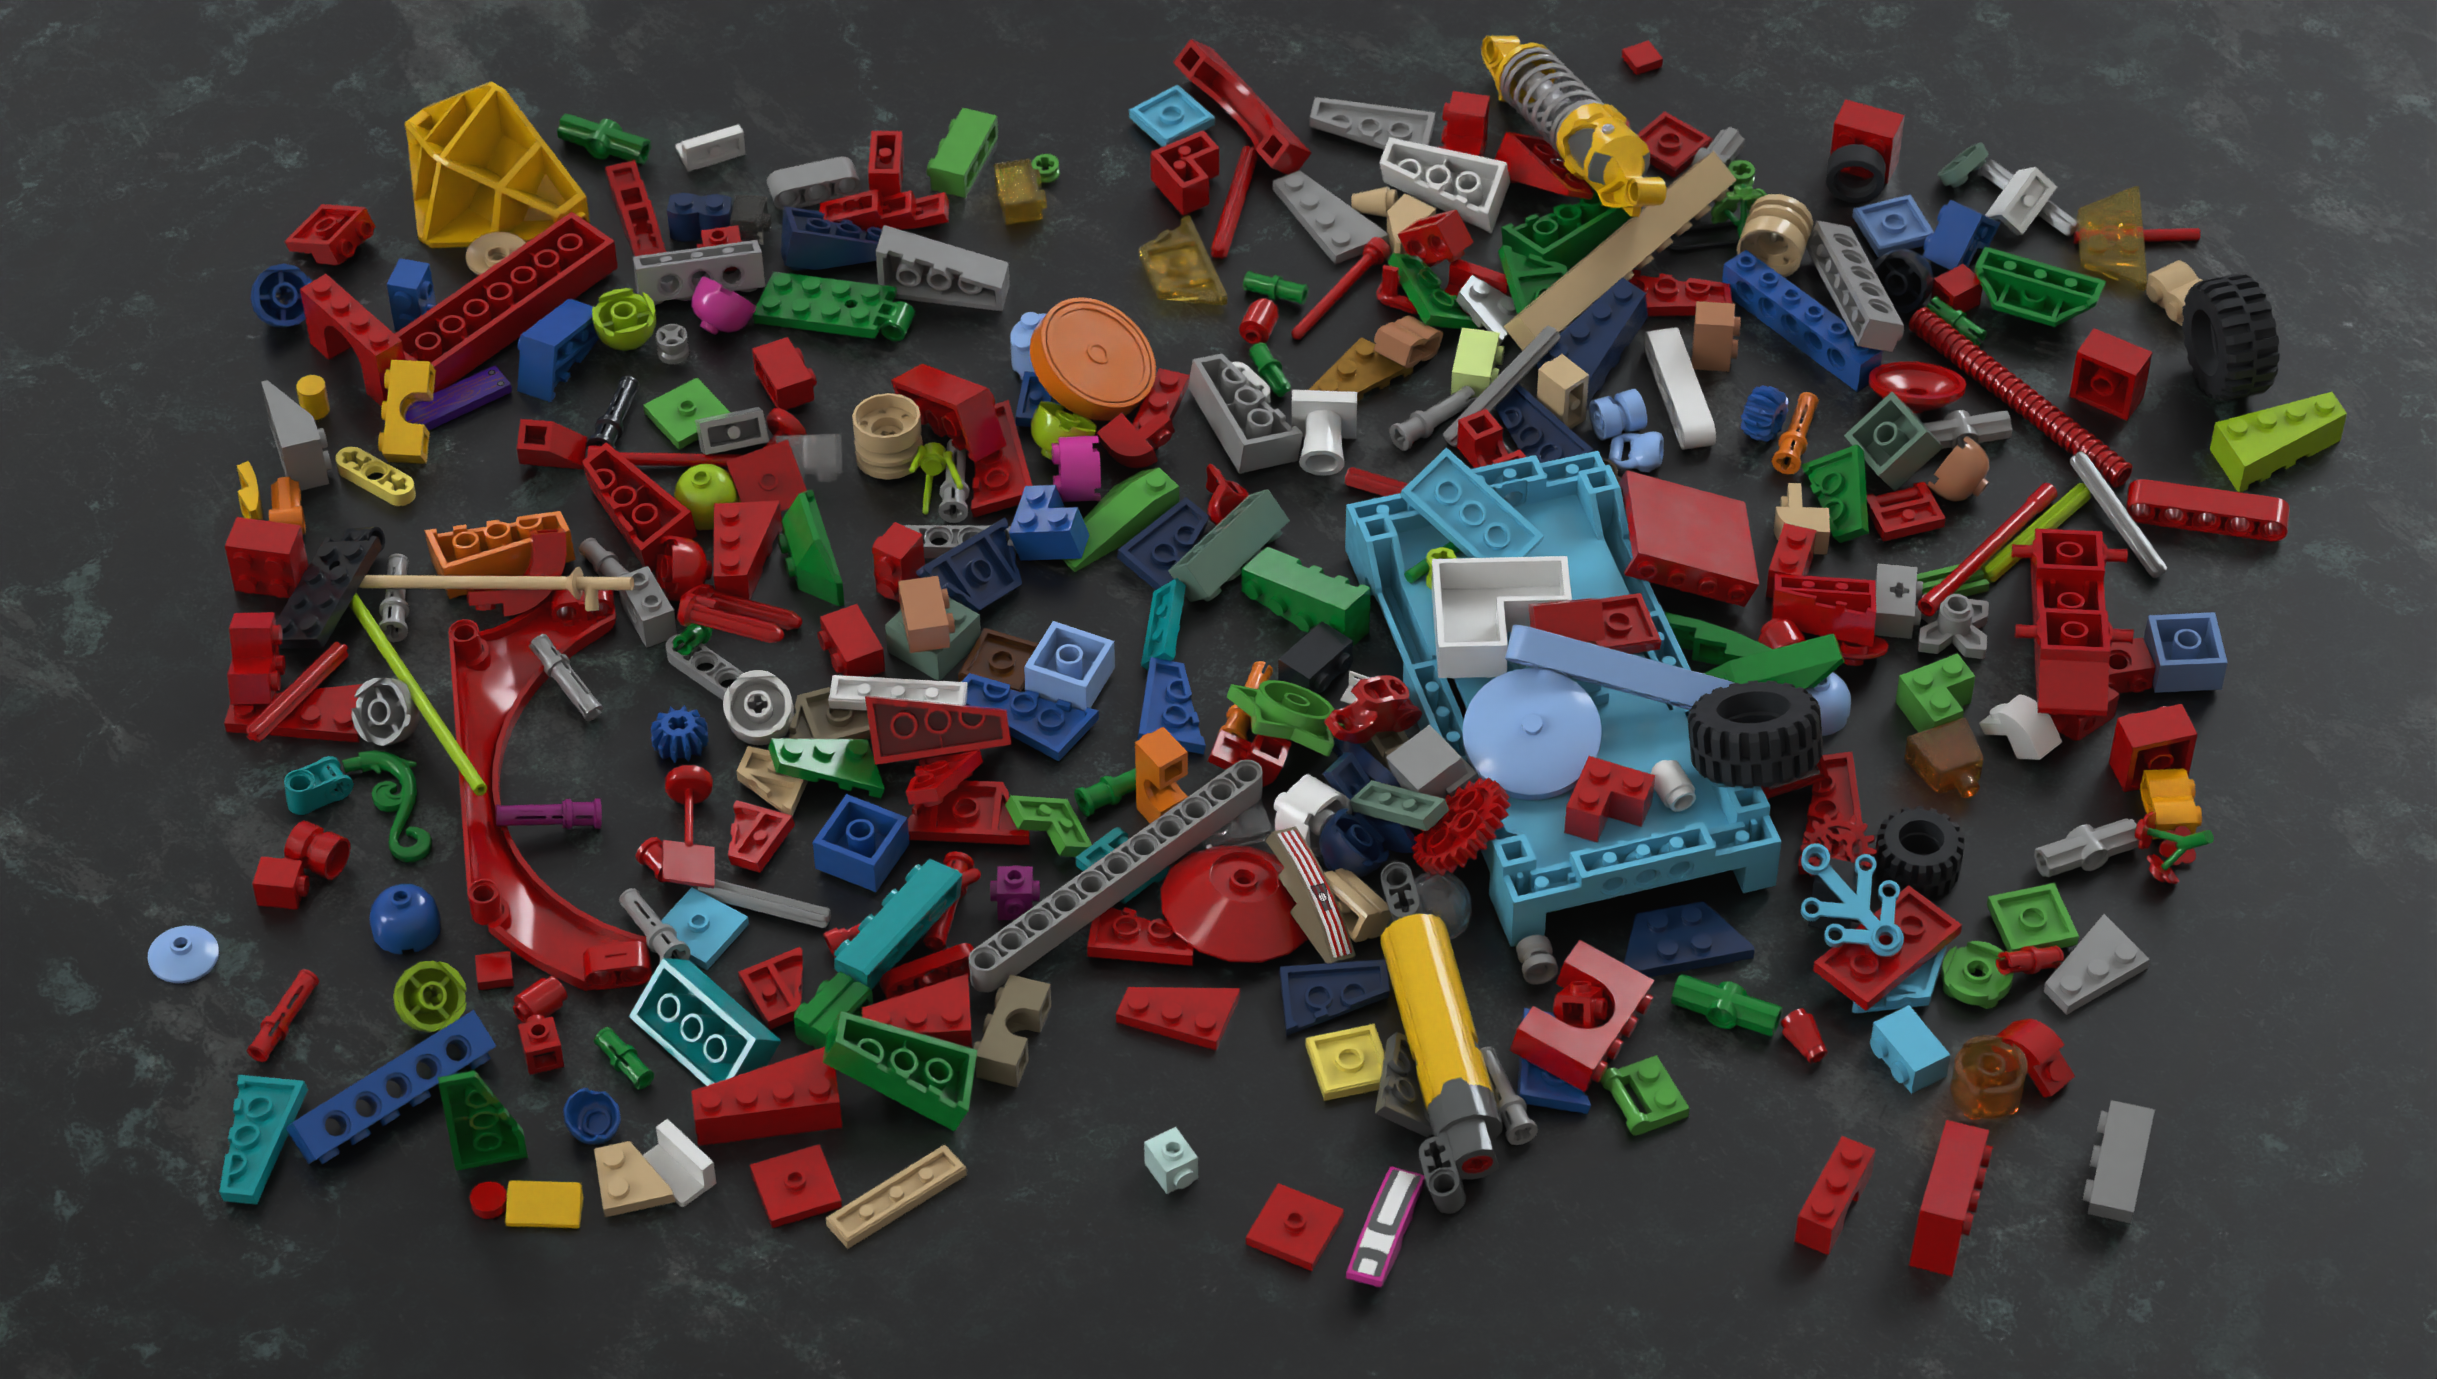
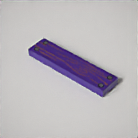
(459, 398)

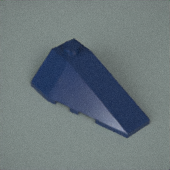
(822, 244)

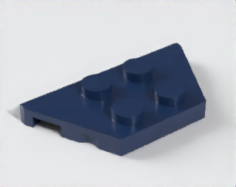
(977, 569)
(1683, 940)

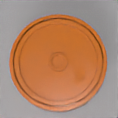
(1092, 359)

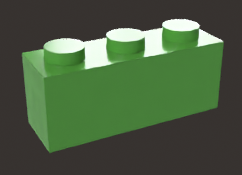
(963, 152)

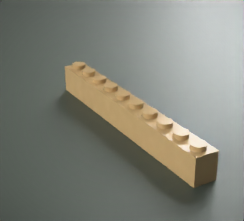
(1624, 250)

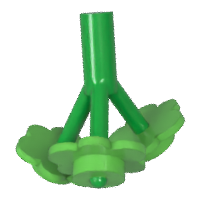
(1725, 208)

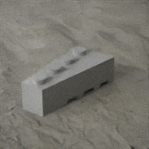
(1240, 417)

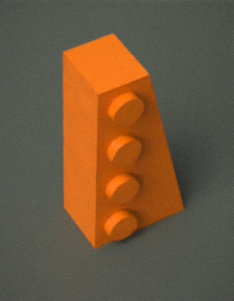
(492, 549)

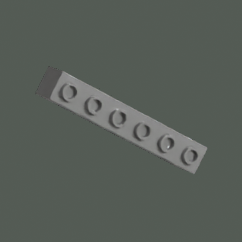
(1854, 286)

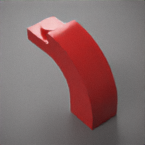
(546, 559)

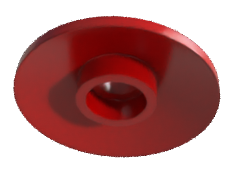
(1855, 654)

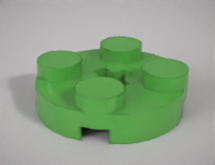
(1970, 989)

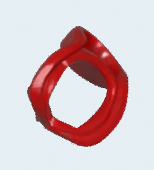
(1224, 497)

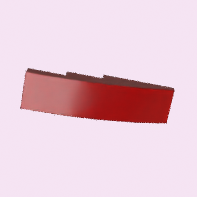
(634, 209)
(895, 211)

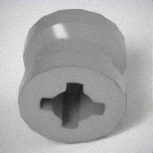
(672, 344)

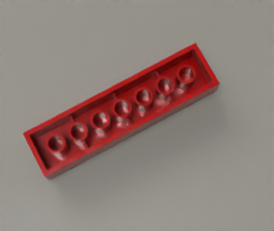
(509, 299)

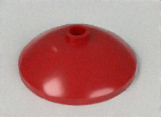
(1918, 384)

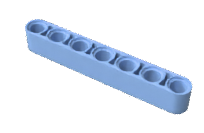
(1609, 667)

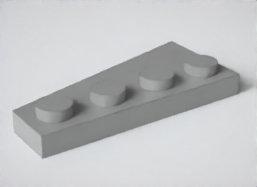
(1371, 122)
(1329, 220)

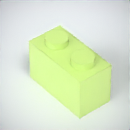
(1476, 360)

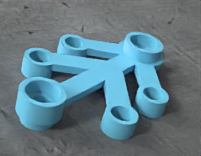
(1855, 905)

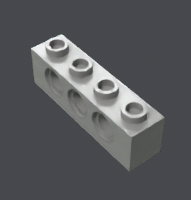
(685, 263)

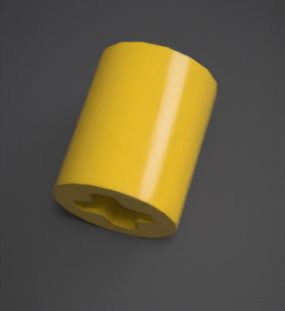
(313, 396)

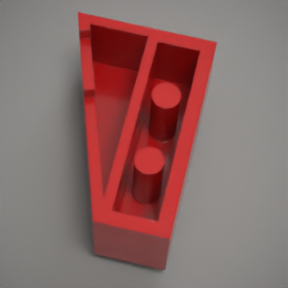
(742, 544)

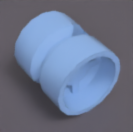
(1623, 413)

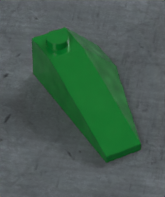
(478, 1123)

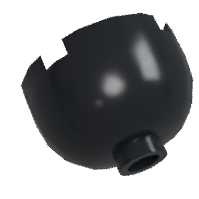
(1905, 278)

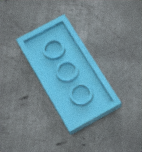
(1469, 511)

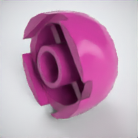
(720, 307)

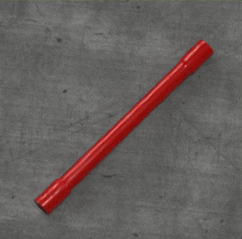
(2034, 505)

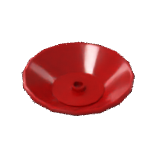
(1231, 904)

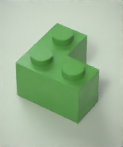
(1935, 692)

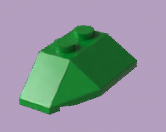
(2035, 288)
(809, 551)

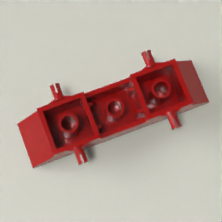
(2070, 620)

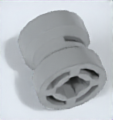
(1537, 960)

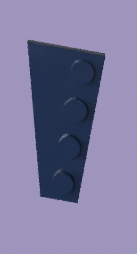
(1537, 428)

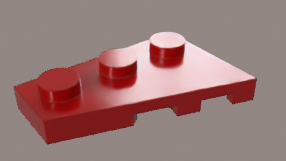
(940, 776)

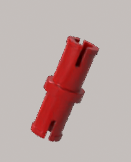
(2029, 960)

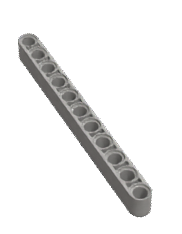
(1115, 876)

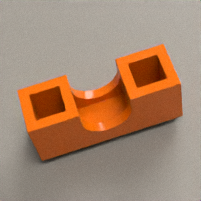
(1159, 764)

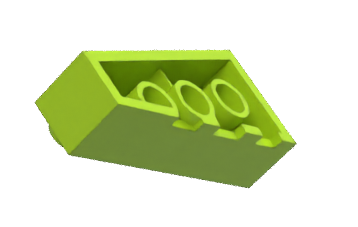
(2275, 437)

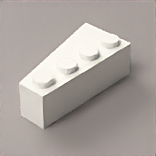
(1448, 179)

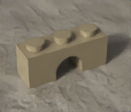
(1019, 1006)

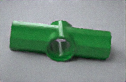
(604, 138)
(1726, 1005)

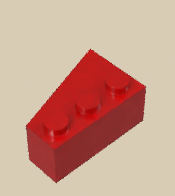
(1827, 606)
(933, 1011)

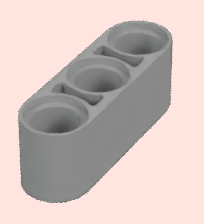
(813, 183)

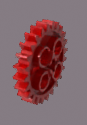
(1464, 829)

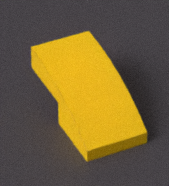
(249, 494)

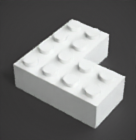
(1482, 601)

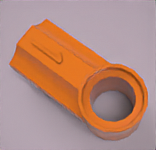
(287, 503)

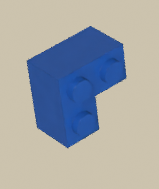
(1959, 235)
(1046, 528)

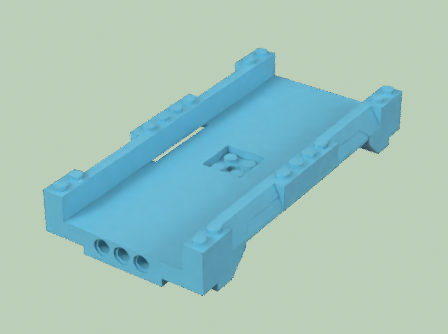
(1532, 859)

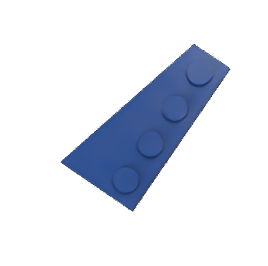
(1033, 720)

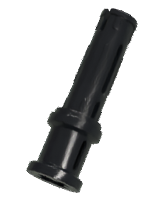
(610, 426)

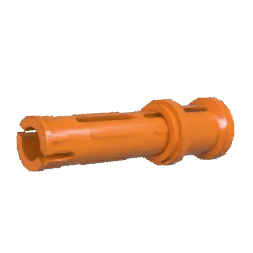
(1805, 408)
(1237, 720)

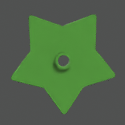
(1287, 713)

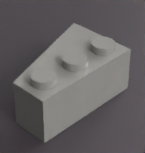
(2118, 1161)

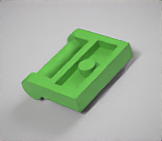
(1653, 1089)

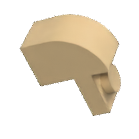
(1808, 517)

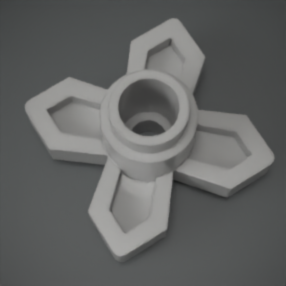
(1957, 624)

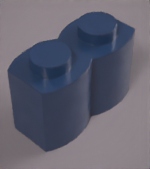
(691, 214)

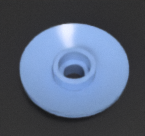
(183, 954)

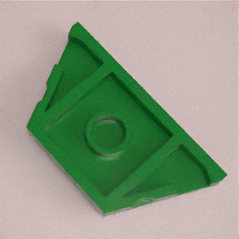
(1528, 276)

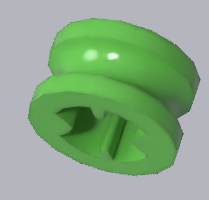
(1050, 161)
(1742, 168)

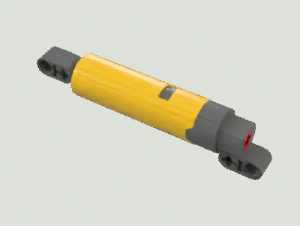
(1440, 1043)

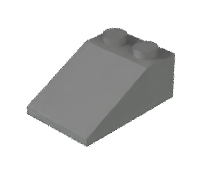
(297, 439)

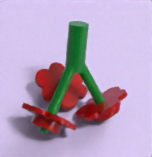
(2177, 847)

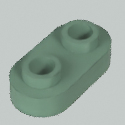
(1967, 161)

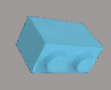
(1909, 1049)

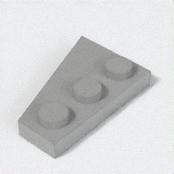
(2095, 966)

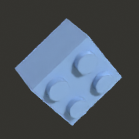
(1070, 666)

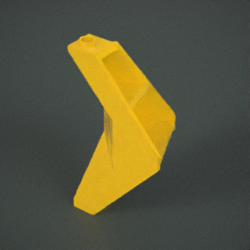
(484, 171)

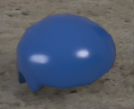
(592, 1116)

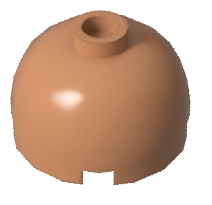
(1962, 473)

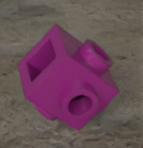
(1014, 891)

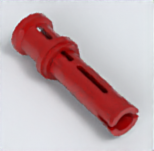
(938, 933)

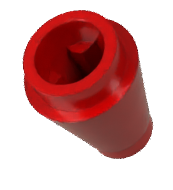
(1804, 1035)

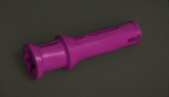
(565, 814)

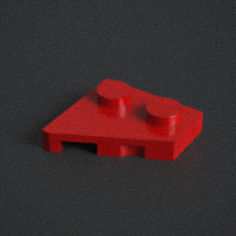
(775, 987)

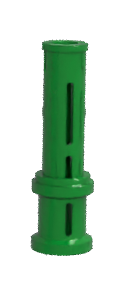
(1107, 791)

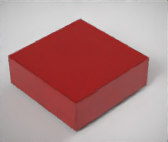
(1642, 57)
(494, 970)

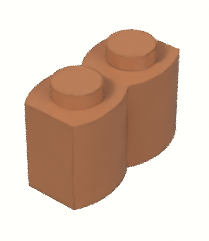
(1407, 341)

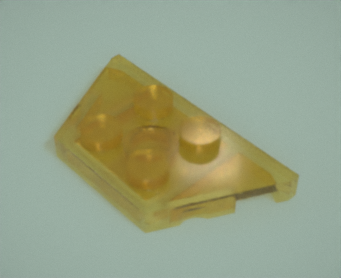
(2113, 237)
(1181, 267)

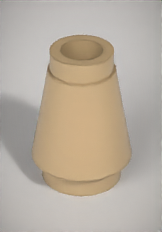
(1375, 201)

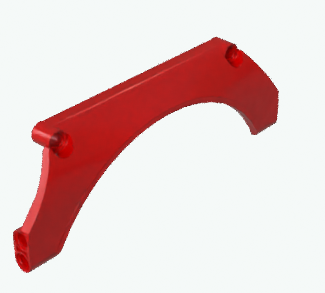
(491, 686)

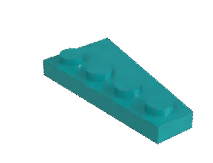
(258, 1134)

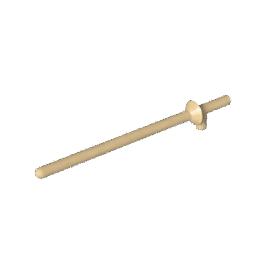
(575, 583)

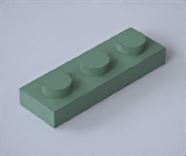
(1399, 805)

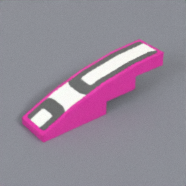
(1385, 1227)

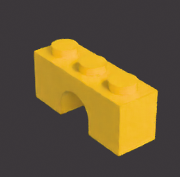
(406, 384)

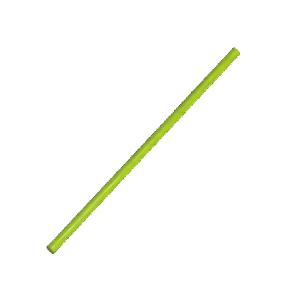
(418, 696)

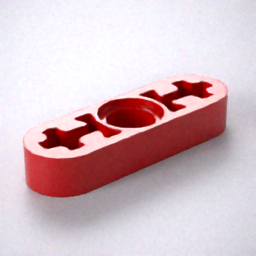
(910, 976)

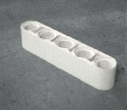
(1679, 388)

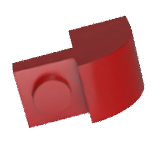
(1135, 447)
(1265, 750)
(2042, 1054)

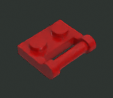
(1905, 512)

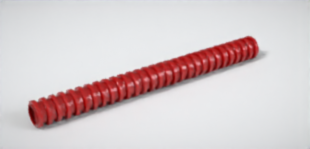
(2019, 395)

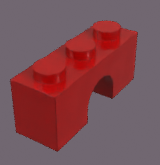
(1482, 440)
(1829, 1200)

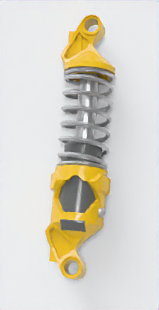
(1583, 131)

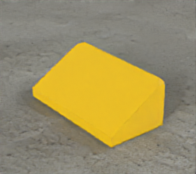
(544, 1204)

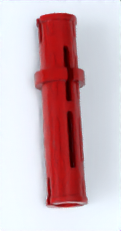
(263, 1043)

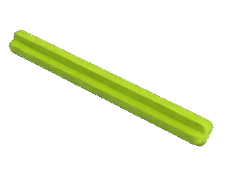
(2049, 520)

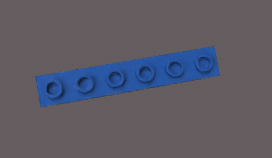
(1799, 319)
(310, 1130)

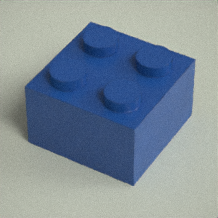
(861, 843)

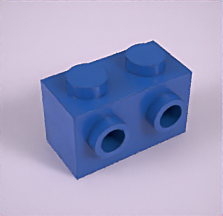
(410, 292)

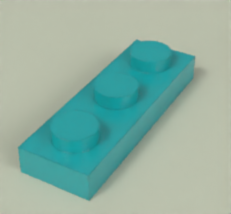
(1164, 622)

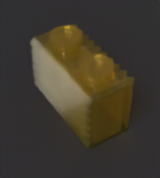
(1018, 191)

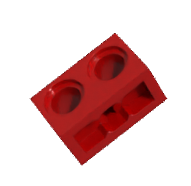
(1436, 238)

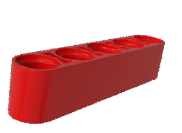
(2208, 510)

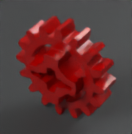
(1849, 839)

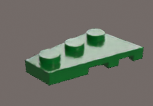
(1427, 296)
(1841, 487)
(836, 760)

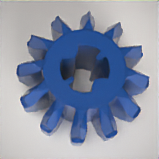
(1764, 413)
(679, 734)

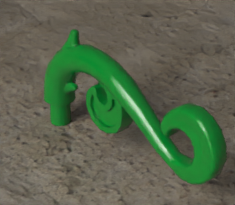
(403, 802)

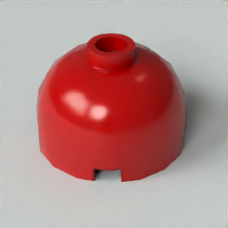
(681, 566)

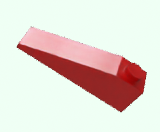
(1537, 164)

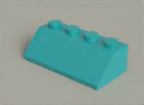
(900, 923)
(702, 1023)

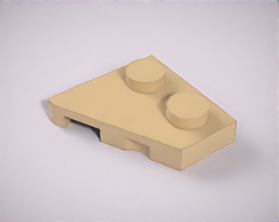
(760, 776)
(628, 1180)

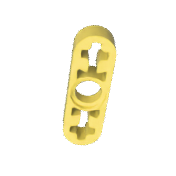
(381, 487)

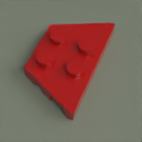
(968, 814)

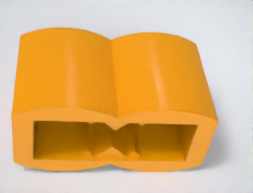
(2172, 798)

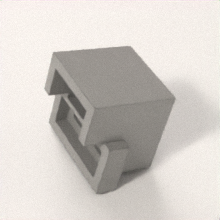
(1430, 765)

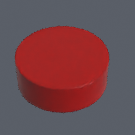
(488, 1199)

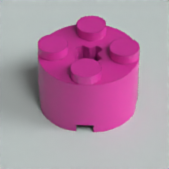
(1077, 468)

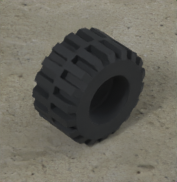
(1921, 832)

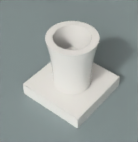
(1324, 420)

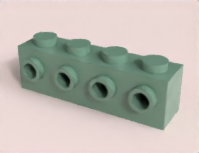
(1230, 546)

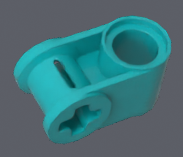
(315, 785)

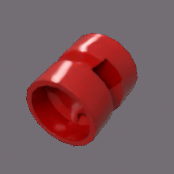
(319, 851)

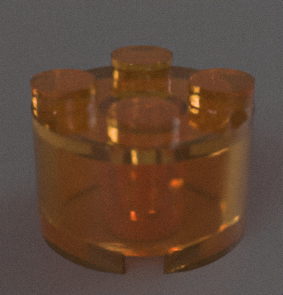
(1988, 1078)

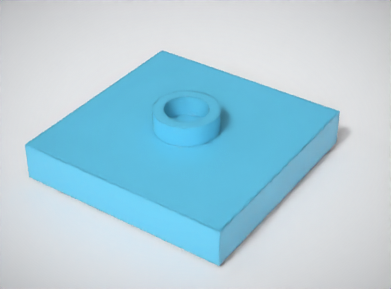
(1171, 116)
(705, 926)

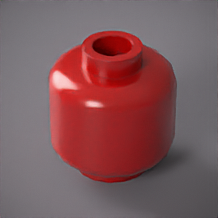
(1780, 633)

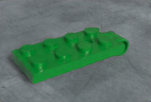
(826, 304)

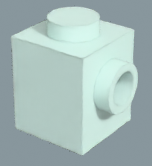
(1171, 1160)

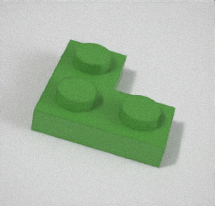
(1052, 816)

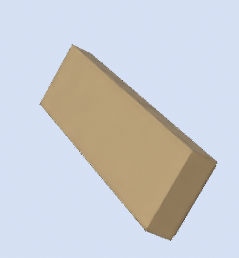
(896, 1196)

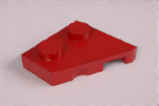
(756, 835)

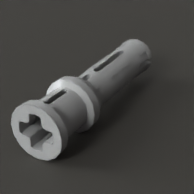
(1422, 423)
(948, 487)
(394, 607)
(660, 937)
(1510, 1106)

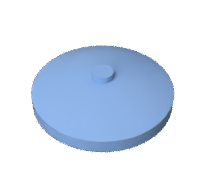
(1531, 733)

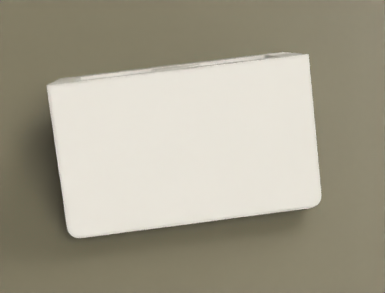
(712, 148)
(2022, 199)
(681, 1164)

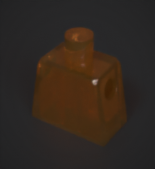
(1947, 757)

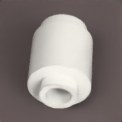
(1673, 785)

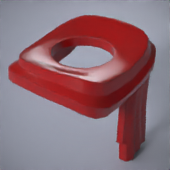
(1388, 291)

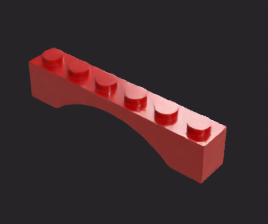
(1268, 133)

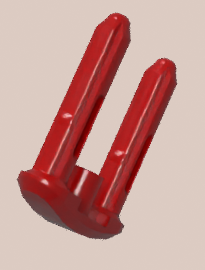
(735, 614)

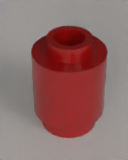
(1259, 321)
(540, 998)

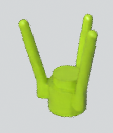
(933, 461)

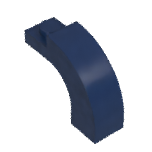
(1349, 778)

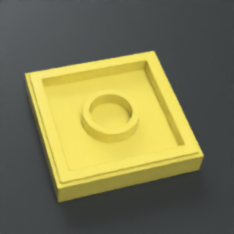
(1347, 1061)

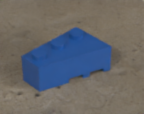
(553, 347)

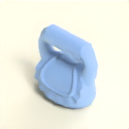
(1645, 451)

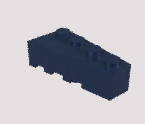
(1602, 333)

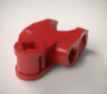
(1379, 707)

